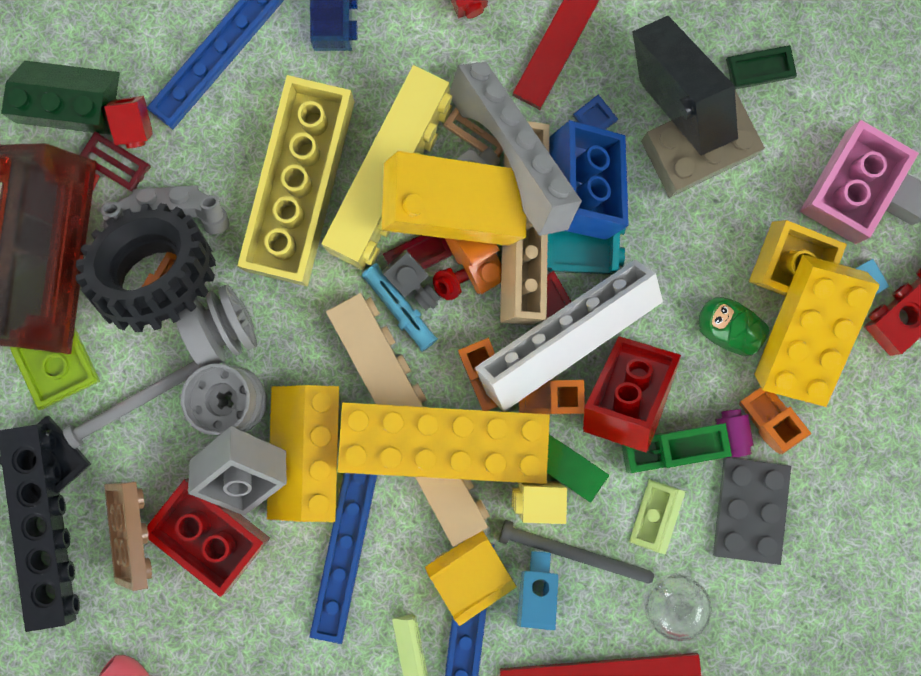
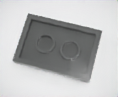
(752, 511)

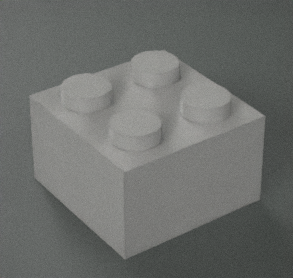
(237, 471)

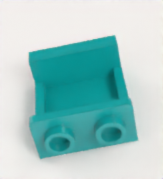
(584, 253)

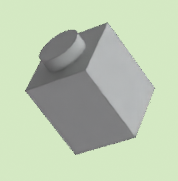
(907, 201)

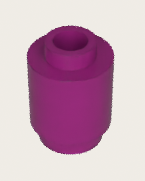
(738, 432)

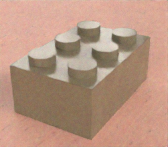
(682, 166)

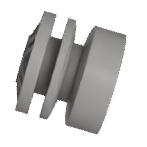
(223, 324)
(205, 400)

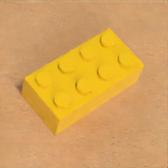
(815, 330)

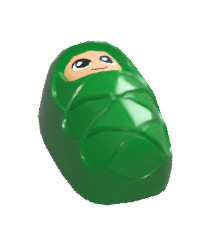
(732, 326)

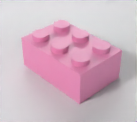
(859, 182)

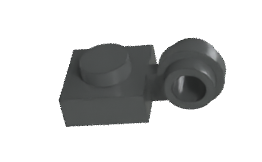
(407, 275)

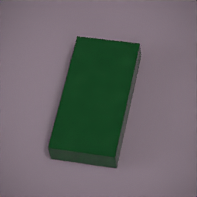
(761, 67)

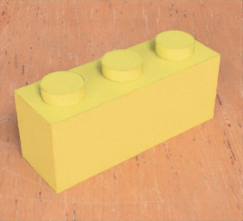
(540, 502)

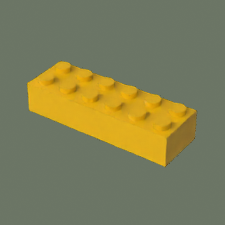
(443, 443)

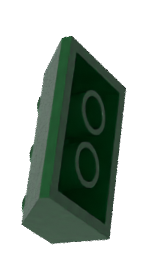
(60, 96)

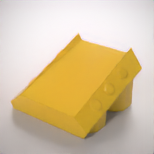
(470, 577)

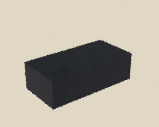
(686, 85)

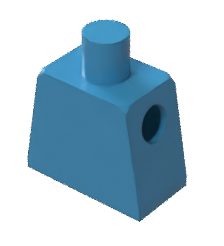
(535, 610)

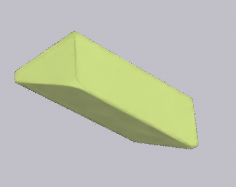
(657, 516)
(409, 646)

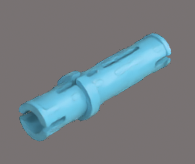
(422, 335)

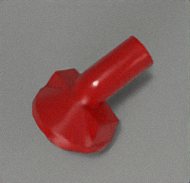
(448, 283)

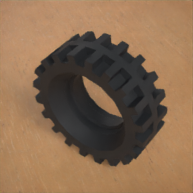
(130, 241)

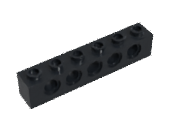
(28, 542)

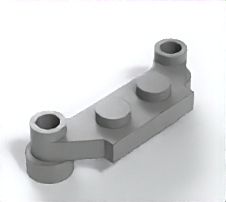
(185, 197)

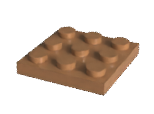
(127, 535)

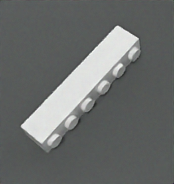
(569, 334)

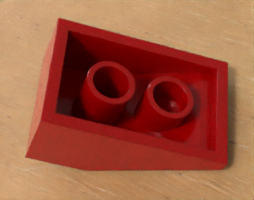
(631, 394)

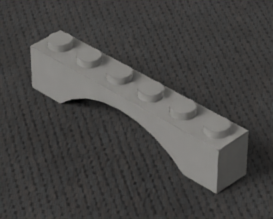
(543, 188)

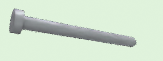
(75, 435)

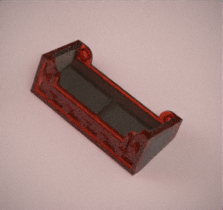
(41, 238)

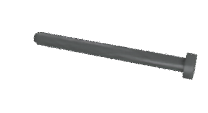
(580, 555)

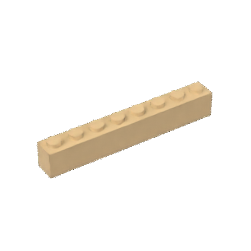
(389, 385)

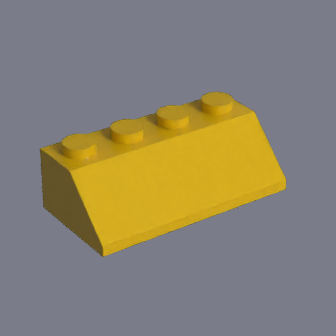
(307, 428)

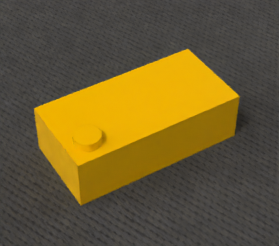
(451, 199)

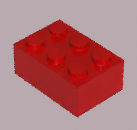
(206, 539)

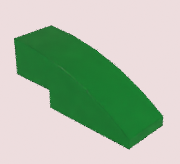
(680, 448)
(574, 470)

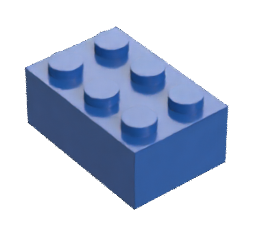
(597, 171)

